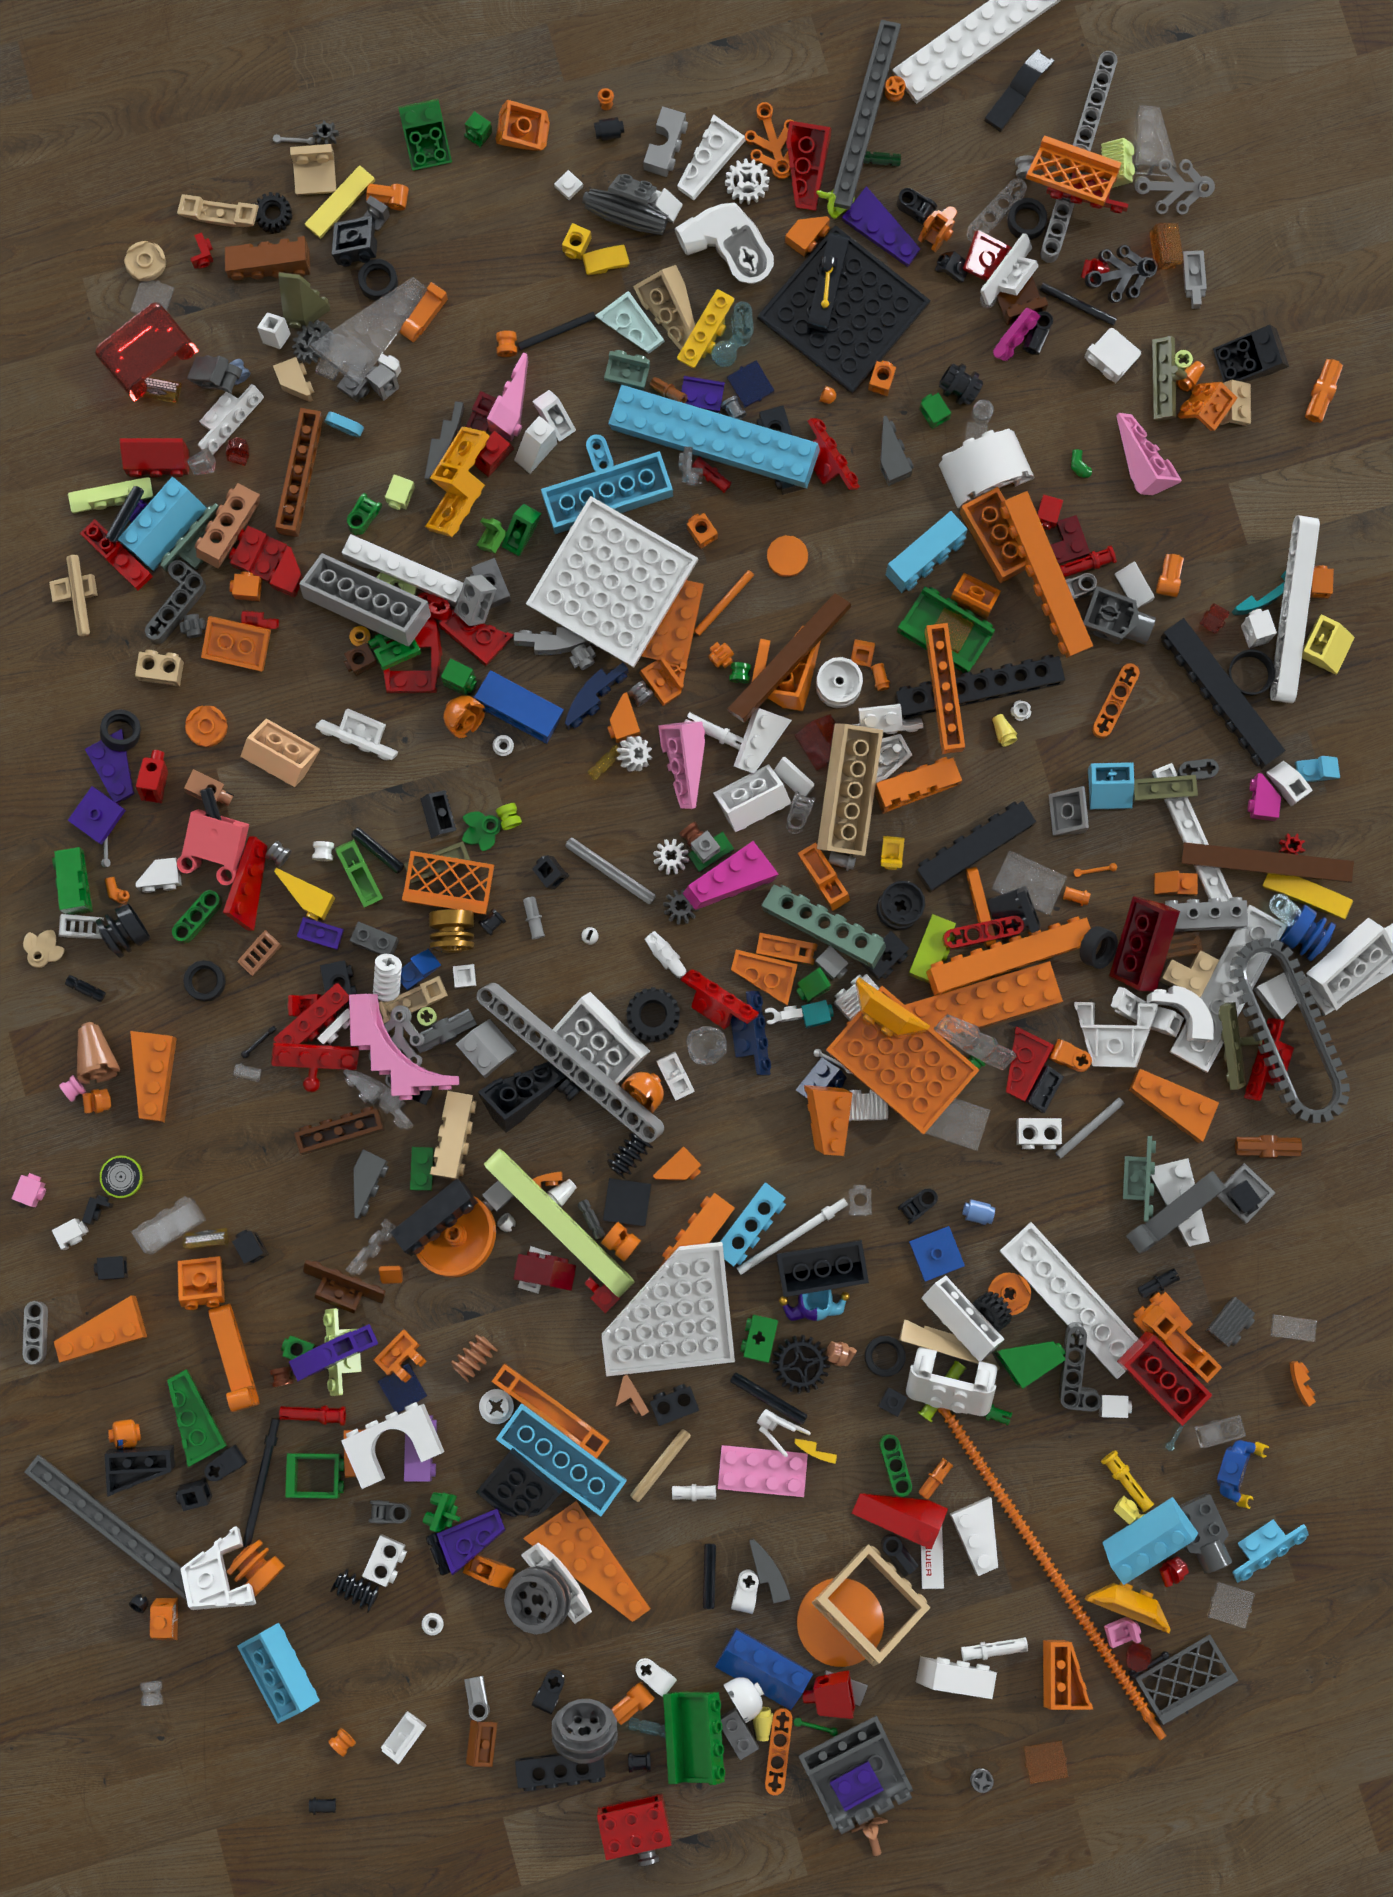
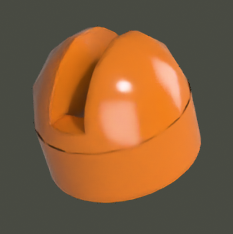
(828, 395)

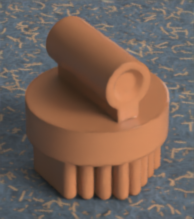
(840, 1353)

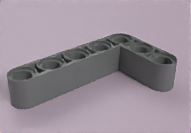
(1176, 1213)

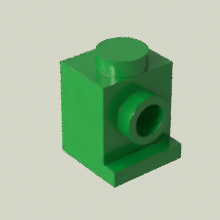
(477, 129)

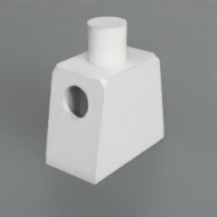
(1278, 995)

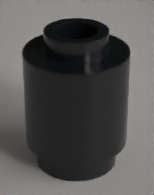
(609, 128)

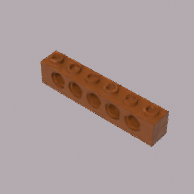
(299, 472)

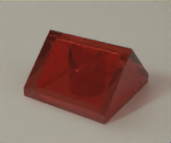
(817, 740)

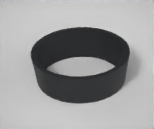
(1264, 659)

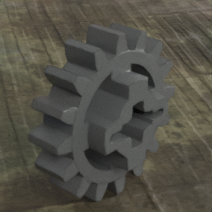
(309, 335)

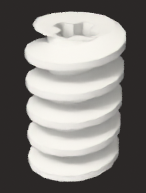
(387, 977)

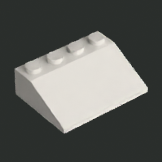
(601, 1039)

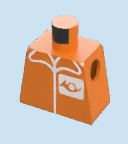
(164, 1619)

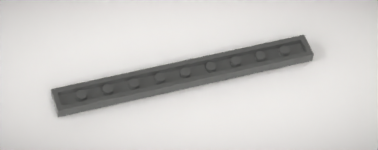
(866, 113)
(107, 1523)

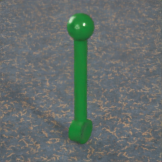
(798, 1722)

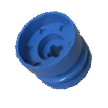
(1308, 933)

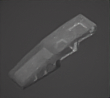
(975, 1043)

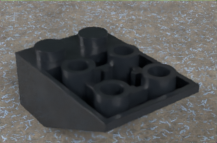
(1251, 355)

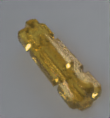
(604, 763)

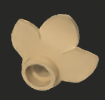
(44, 945)

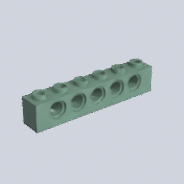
(868, 955)

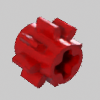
(1291, 840)

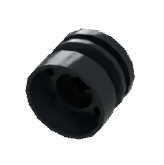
(912, 905)
(122, 930)

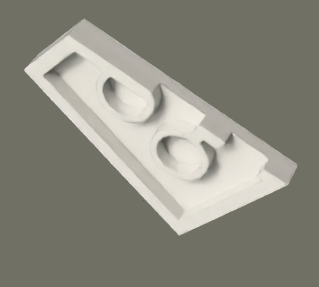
(760, 737)

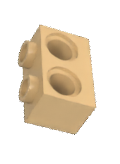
(157, 673)

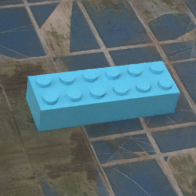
(619, 487)
(561, 1459)

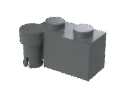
(214, 373)

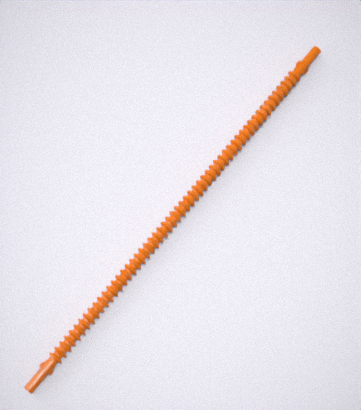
(1147, 1715)

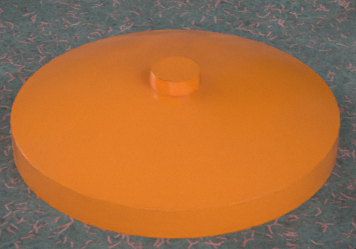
(463, 1245)
(823, 1639)

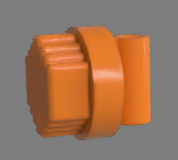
(96, 1101)

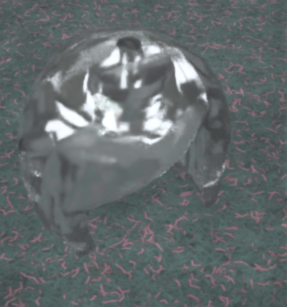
(701, 1044)

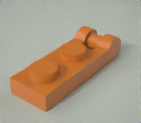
(785, 949)

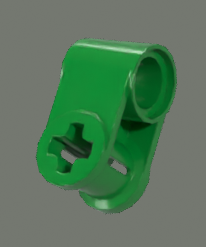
(364, 510)

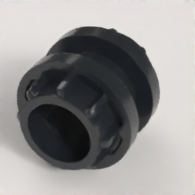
(961, 384)

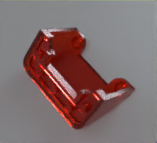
(143, 348)

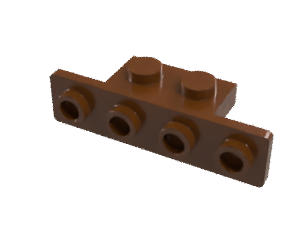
(341, 1289)

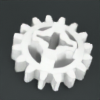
(747, 190)

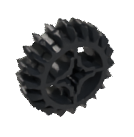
(782, 1368)

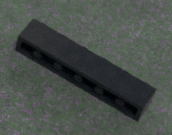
(976, 846)

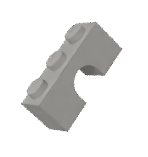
(661, 158)

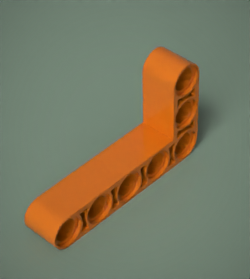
(242, 1386)

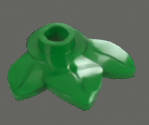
(478, 829)

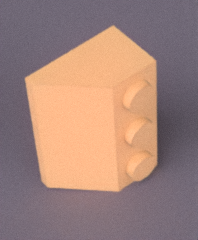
(279, 752)

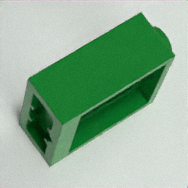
(292, 1475)

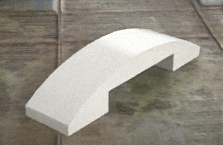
(541, 1556)

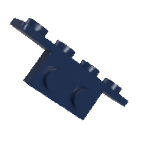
(751, 1038)

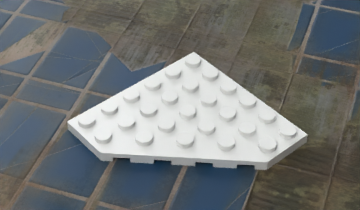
(675, 1317)

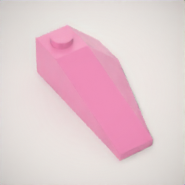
(507, 410)
(1145, 464)
(685, 751)

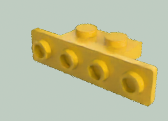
(706, 330)

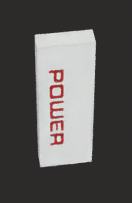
(932, 1565)

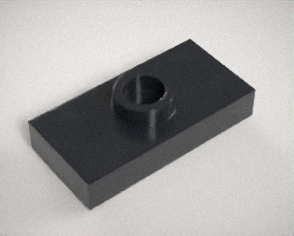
(1044, 1089)

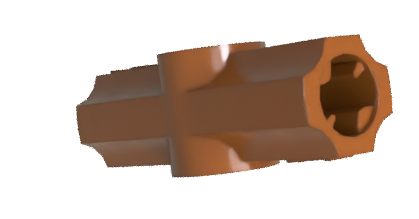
(1268, 1146)

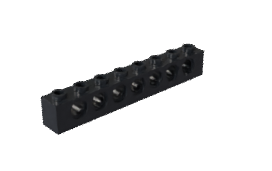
(1032, 682)

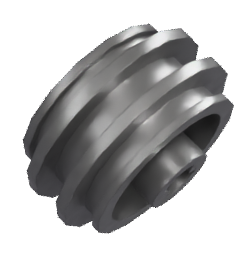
(554, 1592)
(591, 1727)

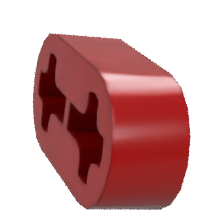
(437, 602)

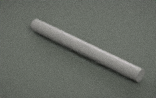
(1089, 1128)

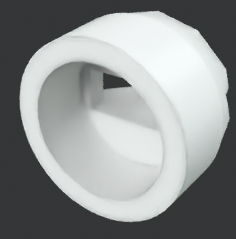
(594, 937)
(506, 1222)

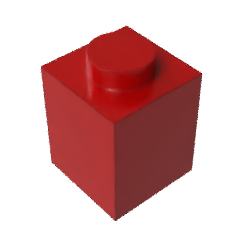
(1049, 511)

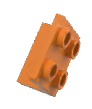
(1208, 404)

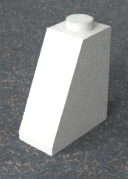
(536, 444)

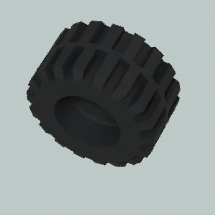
(648, 996)

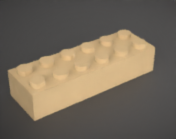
(850, 789)

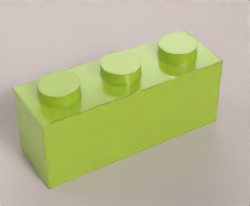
(931, 947)

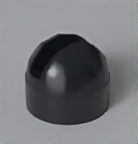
(139, 1604)

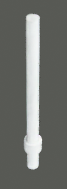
(827, 1213)

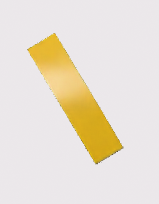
(1310, 894)

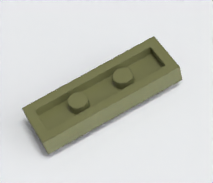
(1165, 788)
(455, 851)

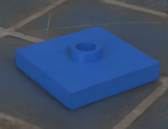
(936, 1253)

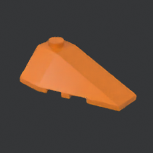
(795, 687)

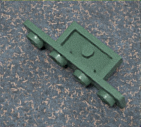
(185, 545)
(1137, 1178)

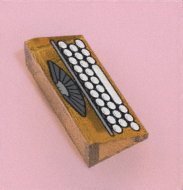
(162, 389)
(205, 1238)

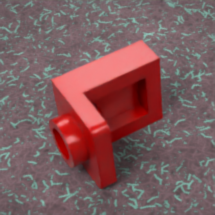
(205, 258)
(298, 1004)

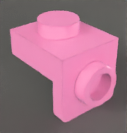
(1122, 1631)

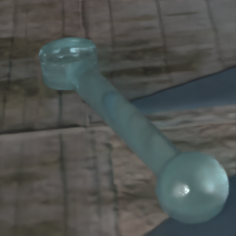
(1170, 1445)

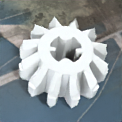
(634, 747)
(671, 864)

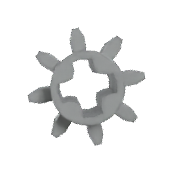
(582, 657)

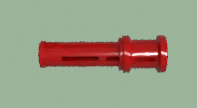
(1094, 561)
(323, 1415)

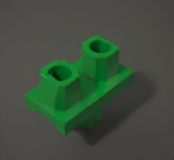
(444, 1514)

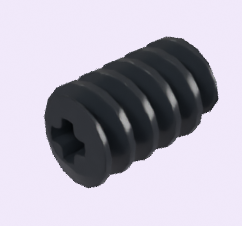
(628, 1155)
(356, 1590)

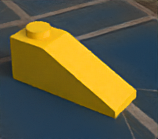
(311, 898)

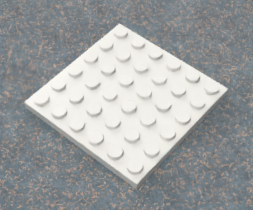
(612, 581)

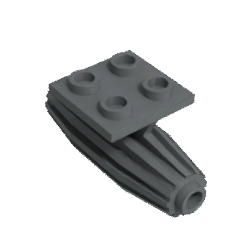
(627, 205)

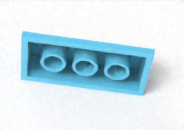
(162, 523)
(1149, 1540)
(278, 1673)

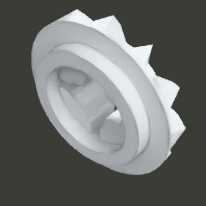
(485, 1406)

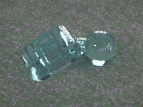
(725, 352)

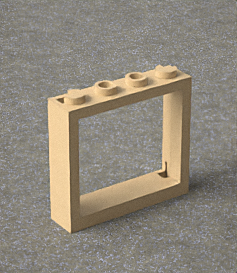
(847, 1629)

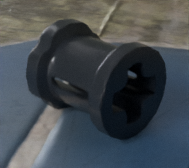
(491, 922)
(639, 1762)

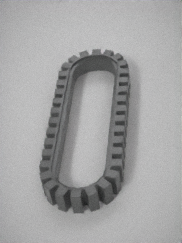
(1304, 1113)

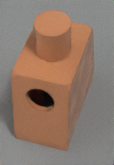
(199, 781)

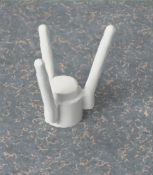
(769, 1420)

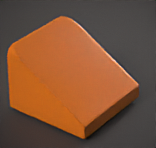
(862, 652)
(391, 1274)

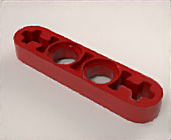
(982, 929)

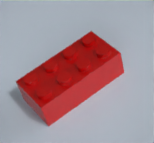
(1164, 1378)

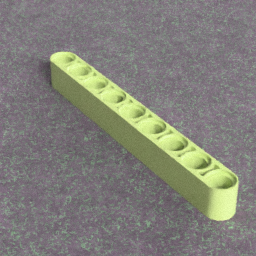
(559, 1223)

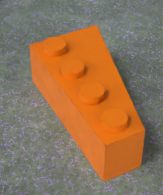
(1181, 1106)
(702, 1225)

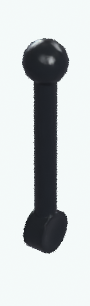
(245, 1054)
(1164, 1656)

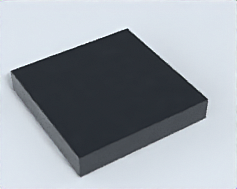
(627, 1202)

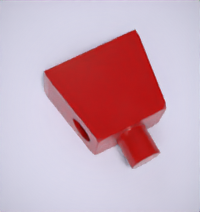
(493, 454)
(152, 778)
(832, 1695)

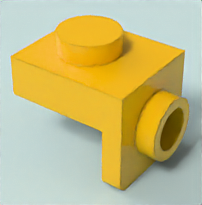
(892, 852)

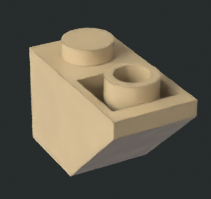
(291, 379)

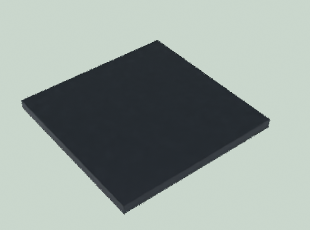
(867, 317)

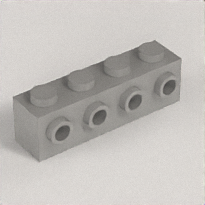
(1211, 914)

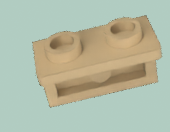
(1241, 409)

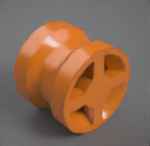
(894, 83)
(342, 1742)

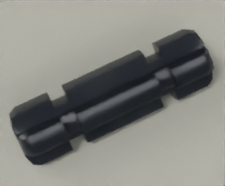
(85, 988)
(438, 1554)

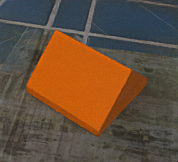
(975, 595)

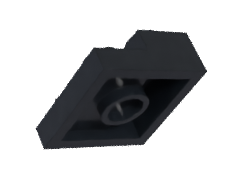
(354, 241)

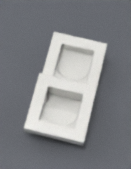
(675, 1076)

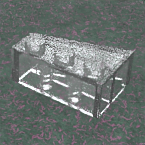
(1151, 142)
(168, 1225)

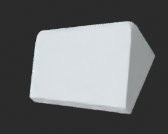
(1134, 584)
(793, 777)

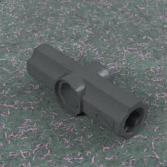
(446, 1030)

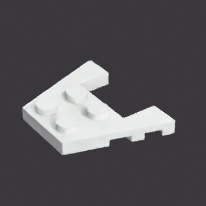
(1115, 1043)
(207, 1579)

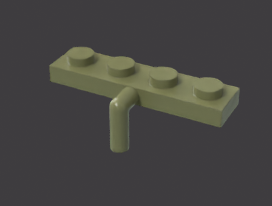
(1164, 378)
(1233, 1042)

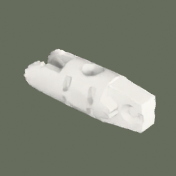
(665, 954)

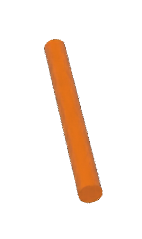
(723, 603)

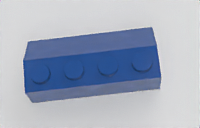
(775, 1673)

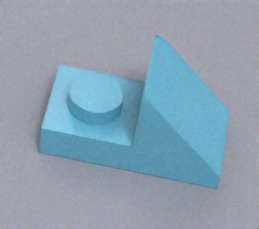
(1319, 769)

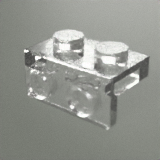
(690, 475)

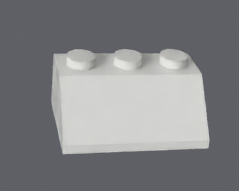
(752, 798)

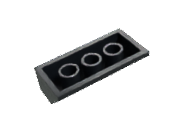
(822, 1268)

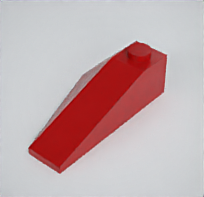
(908, 1517)

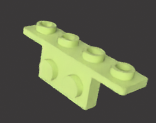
(107, 495)
(348, 1365)

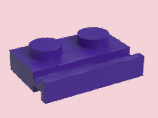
(703, 393)
(856, 1785)

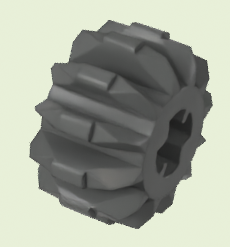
(681, 913)

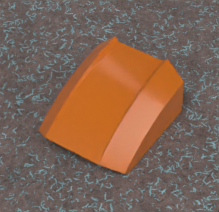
(522, 126)

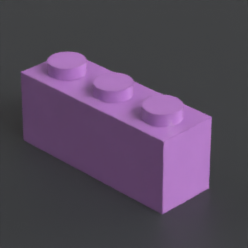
(415, 1469)

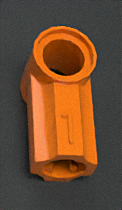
(392, 196)
(1170, 580)
(635, 1700)

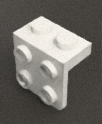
(1112, 355)

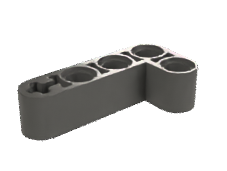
(172, 606)
(1076, 1365)

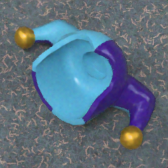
(814, 1306)

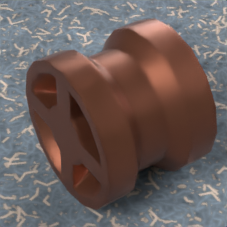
(691, 833)
(282, 1376)

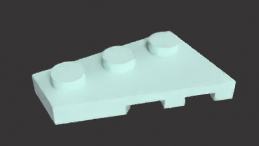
(631, 322)

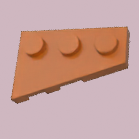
(766, 973)

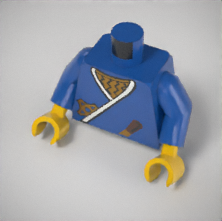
(1234, 1468)

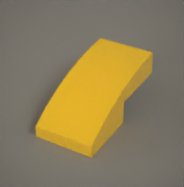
(604, 259)
(810, 1448)

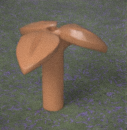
(870, 1830)

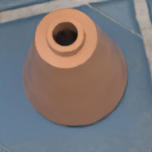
(94, 1055)

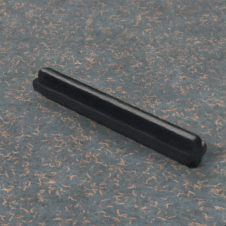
(768, 1398)

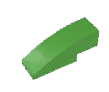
(358, 873)

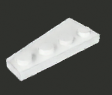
(1171, 1182)

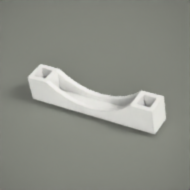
(379, 559)

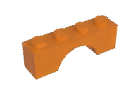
(1181, 1344)

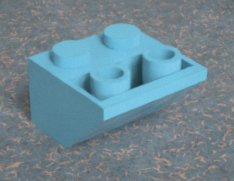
(1111, 785)

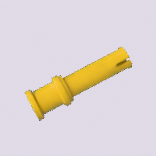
(1121, 1473)

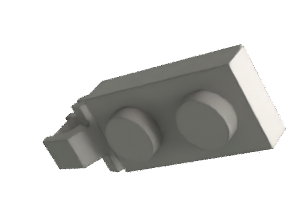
(1194, 277)

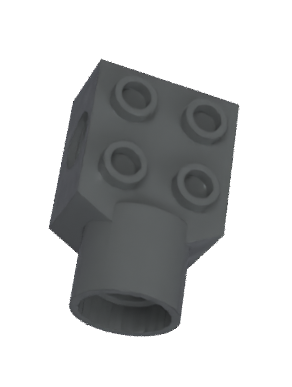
(1116, 618)
(1211, 1535)

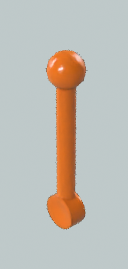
(1077, 872)

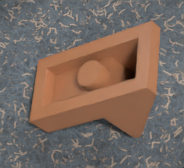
(628, 1391)

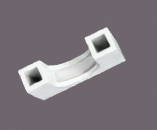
(361, 1445)

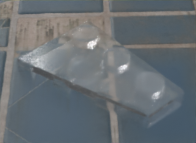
(359, 1264)

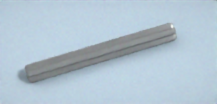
(609, 870)

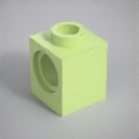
(399, 492)

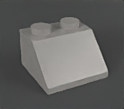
(486, 1047)

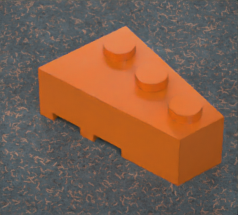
(829, 1117)

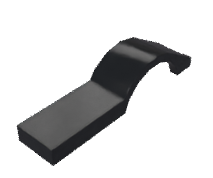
(1018, 90)

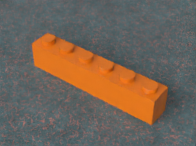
(944, 688)

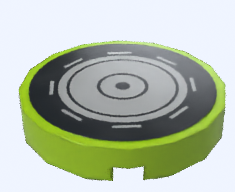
(121, 1177)

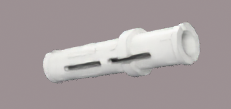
(717, 732)
(994, 1649)

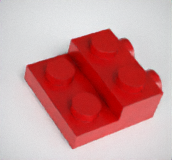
(256, 553)

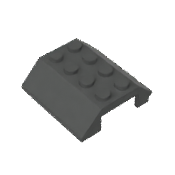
(846, 1752)

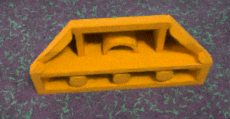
(887, 1013)
(1131, 1604)

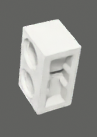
(1258, 628)
(1038, 1126)
(379, 1558)

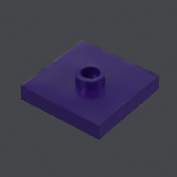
(96, 815)

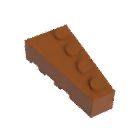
(268, 259)

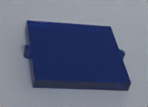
(750, 384)
(401, 1393)

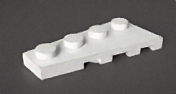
(714, 151)

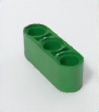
(198, 906)
(902, 1473)

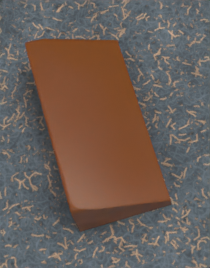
(481, 1743)

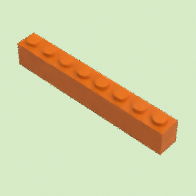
(1046, 574)
(1007, 957)

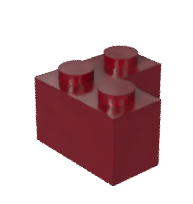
(548, 1272)

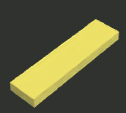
(339, 202)

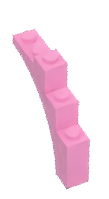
(370, 1034)

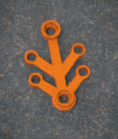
(773, 145)

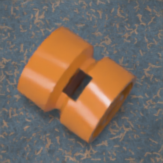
(621, 1241)

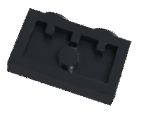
(1015, 904)

